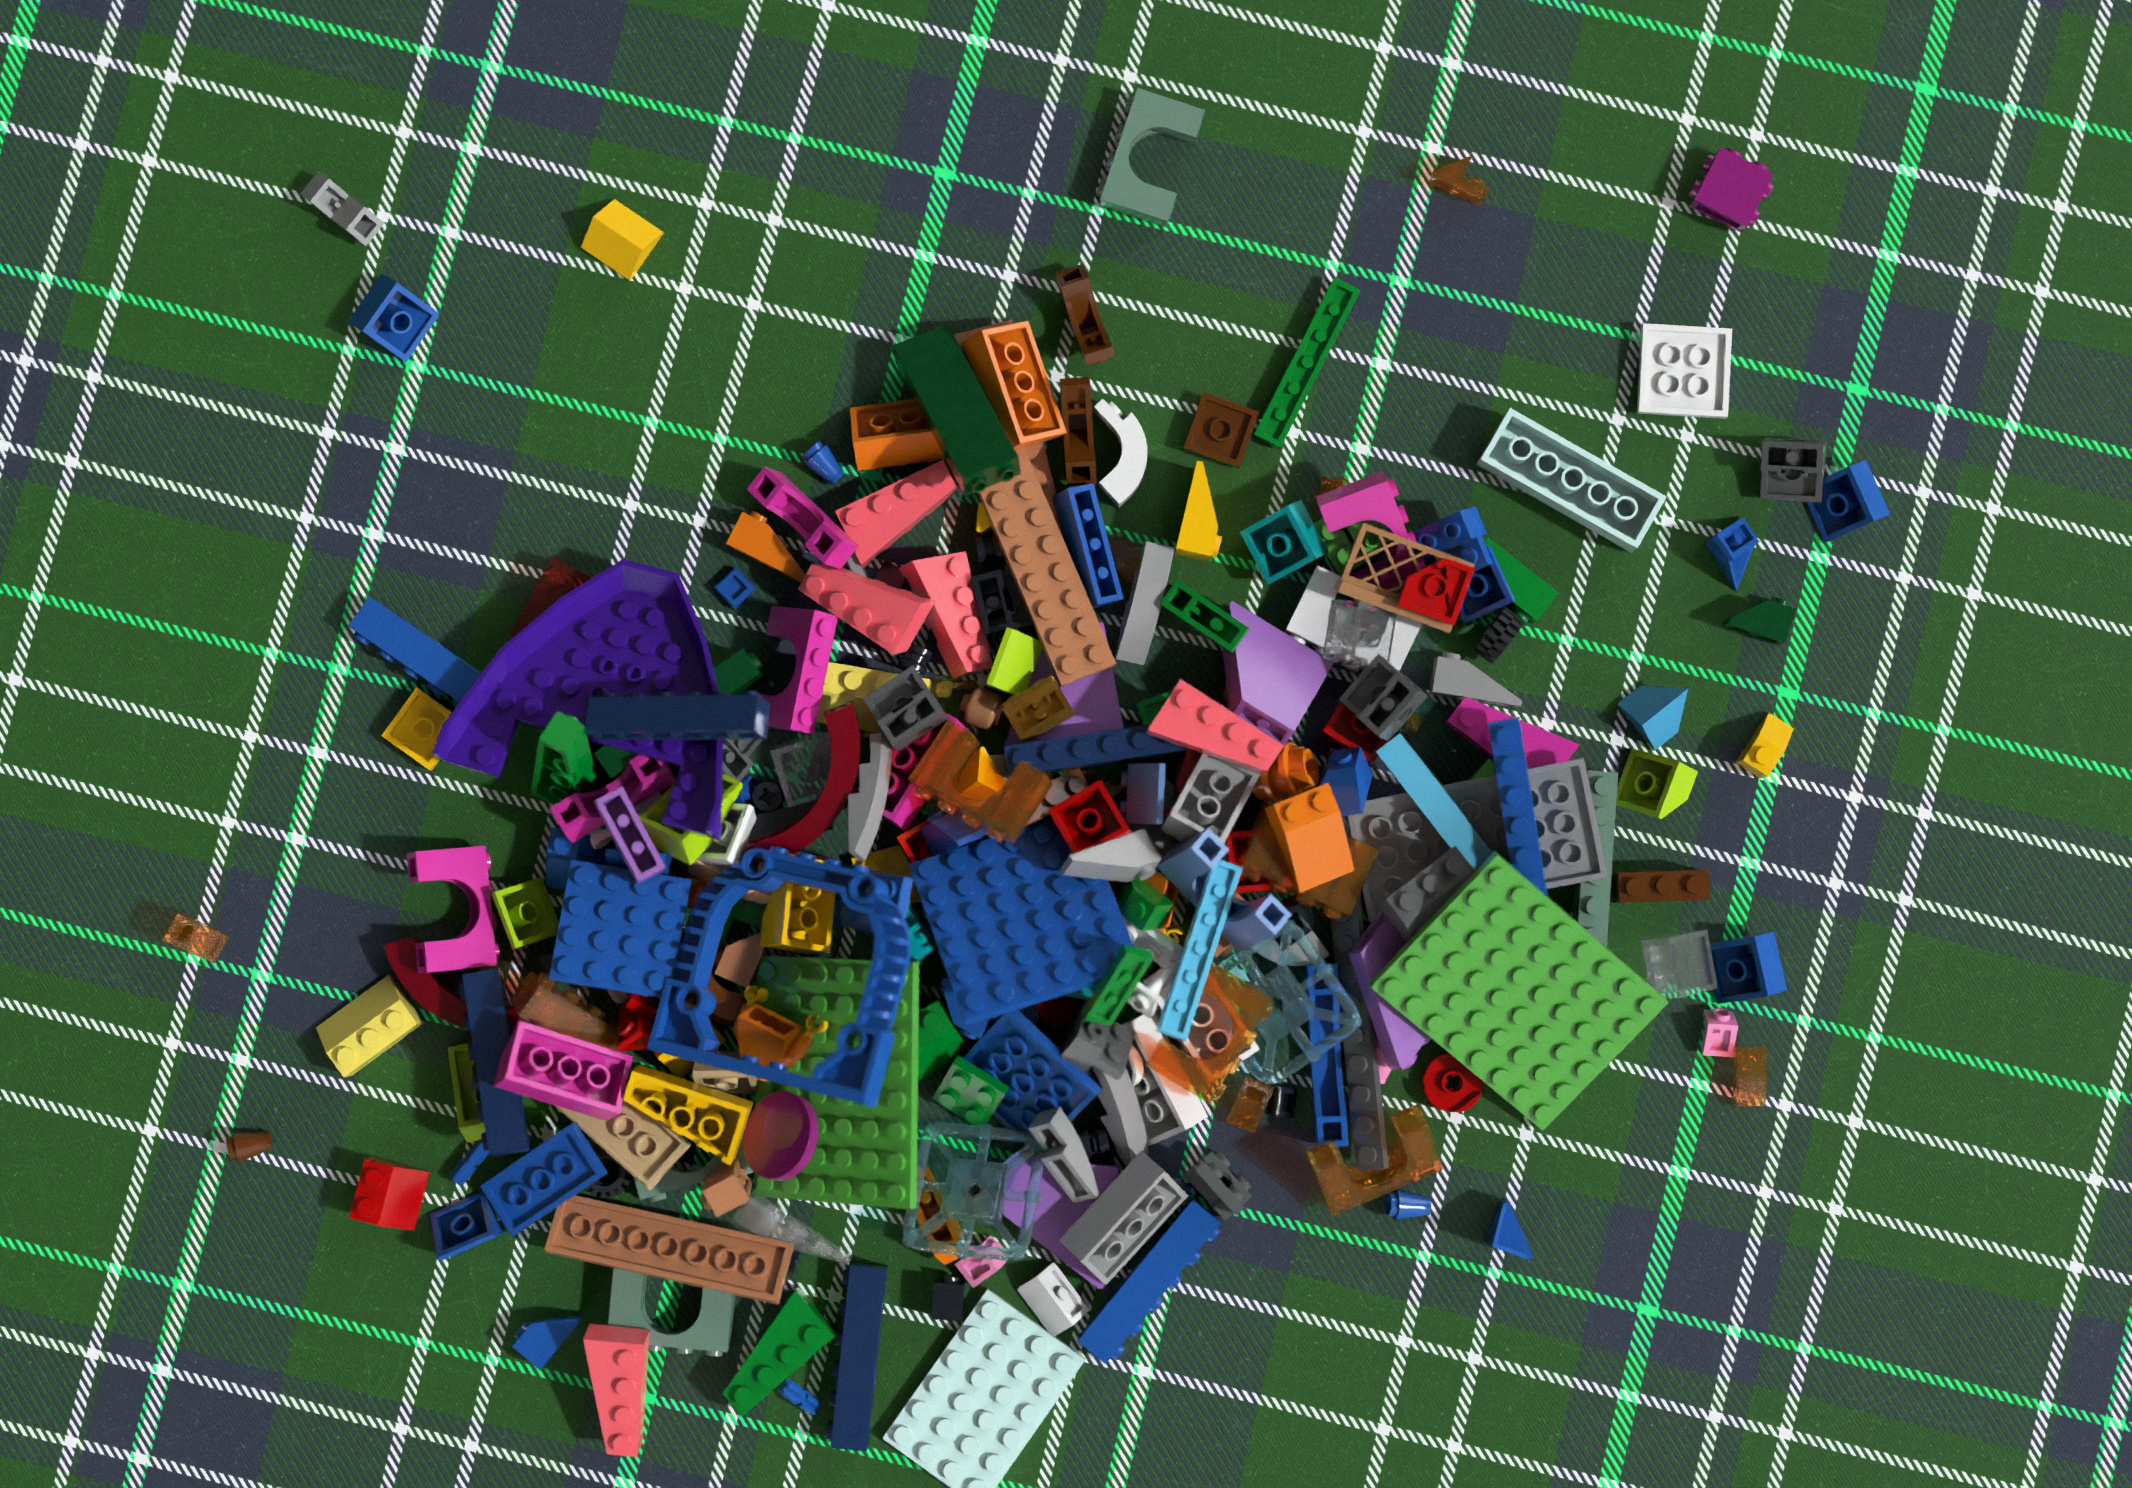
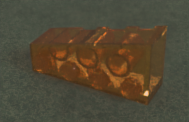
(563, 1012)

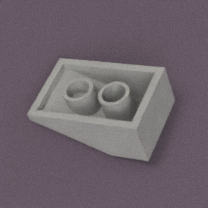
(1210, 799)

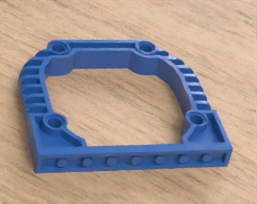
(849, 1071)

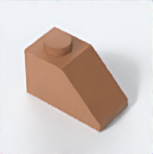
(740, 960)

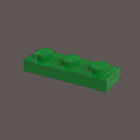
(1117, 985)

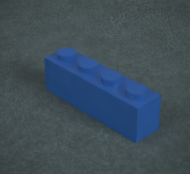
(1088, 543)

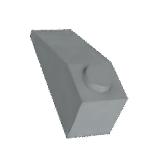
(1462, 679)
(1116, 860)

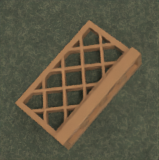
(1380, 596)

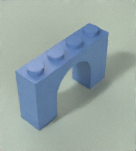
(1246, 921)

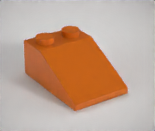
(1311, 837)

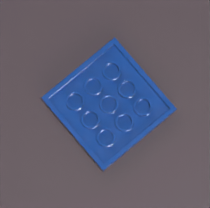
(618, 930)
(1032, 1069)

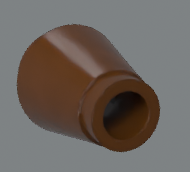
(247, 1145)

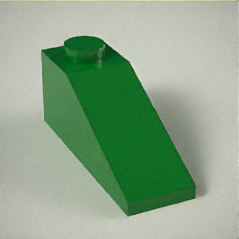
(1529, 591)
(1204, 616)

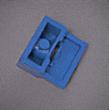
(1458, 528)

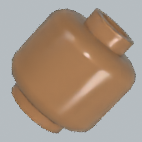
(983, 708)

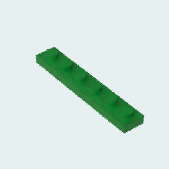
(1307, 363)

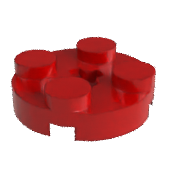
(1449, 1099)

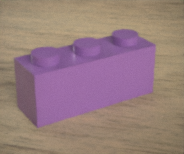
(629, 835)

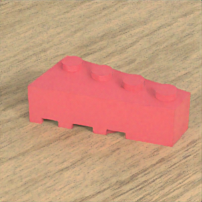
(894, 510)
(870, 606)
(955, 613)
(1207, 727)
(619, 1381)

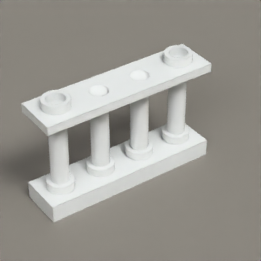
(1165, 953)

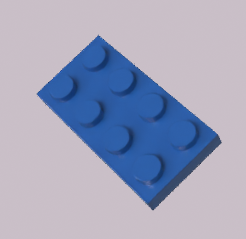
(899, 893)
(543, 1179)

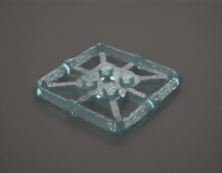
(1296, 1004)
(985, 1207)

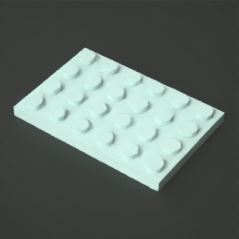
(984, 1396)

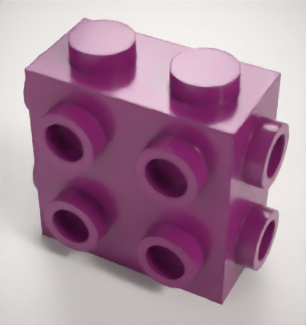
(1731, 189)

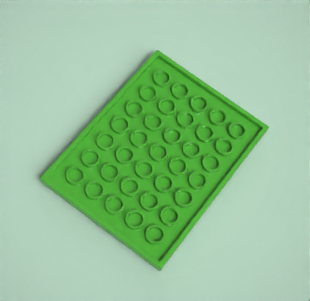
(1518, 991)
(860, 1150)

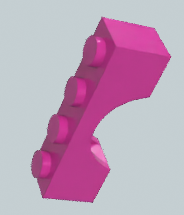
(786, 500)
(640, 781)

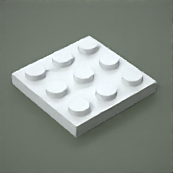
(1684, 371)

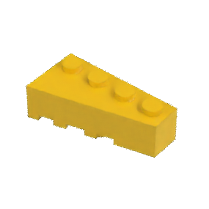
(692, 1110)

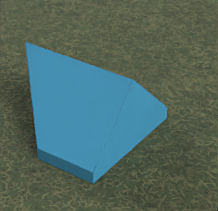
(1655, 712)

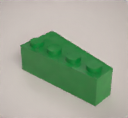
(563, 761)

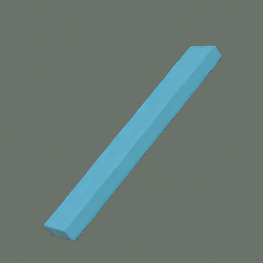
(1434, 800)
(1198, 950)

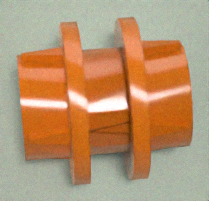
(1289, 775)

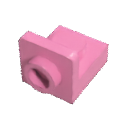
(1719, 1032)
(979, 1269)

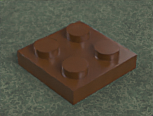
(1221, 430)

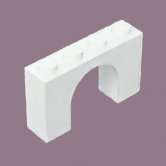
(1311, 619)

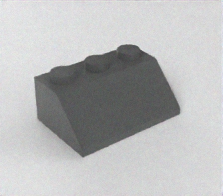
(1426, 892)

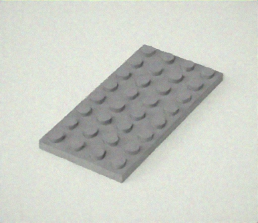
(1410, 842)

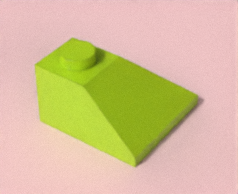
(1654, 784)

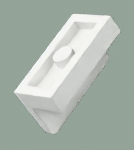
(1053, 1299)

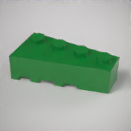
(785, 1346)

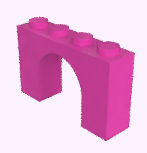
(1371, 500)
(812, 638)
(469, 871)

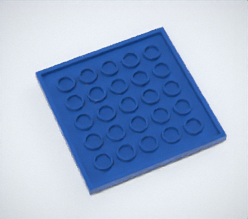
(1015, 924)

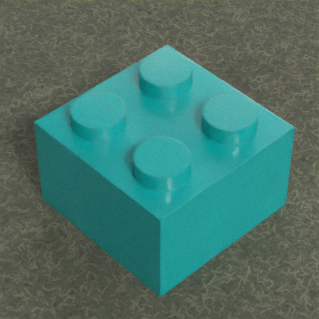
(1284, 542)

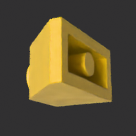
(1765, 746)

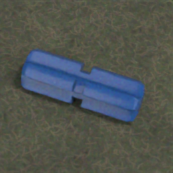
(466, 1167)
(796, 1395)

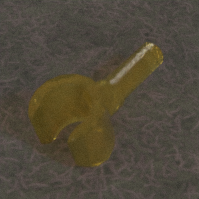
(944, 688)

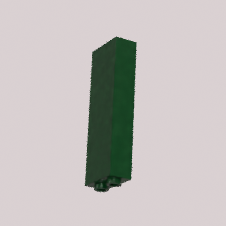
(956, 410)
(732, 676)

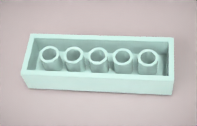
(1571, 480)

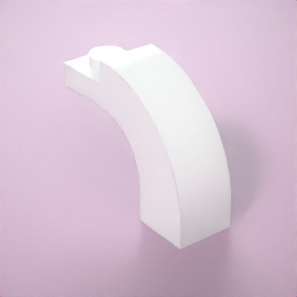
(1129, 472)

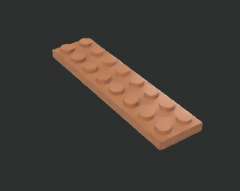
(1046, 576)
(670, 1248)

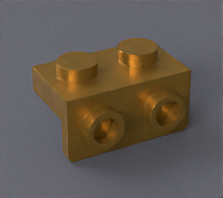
(1037, 709)

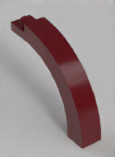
(845, 750)
(429, 988)

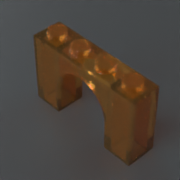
(1003, 813)
(1265, 861)
(1206, 1075)
(1410, 1161)

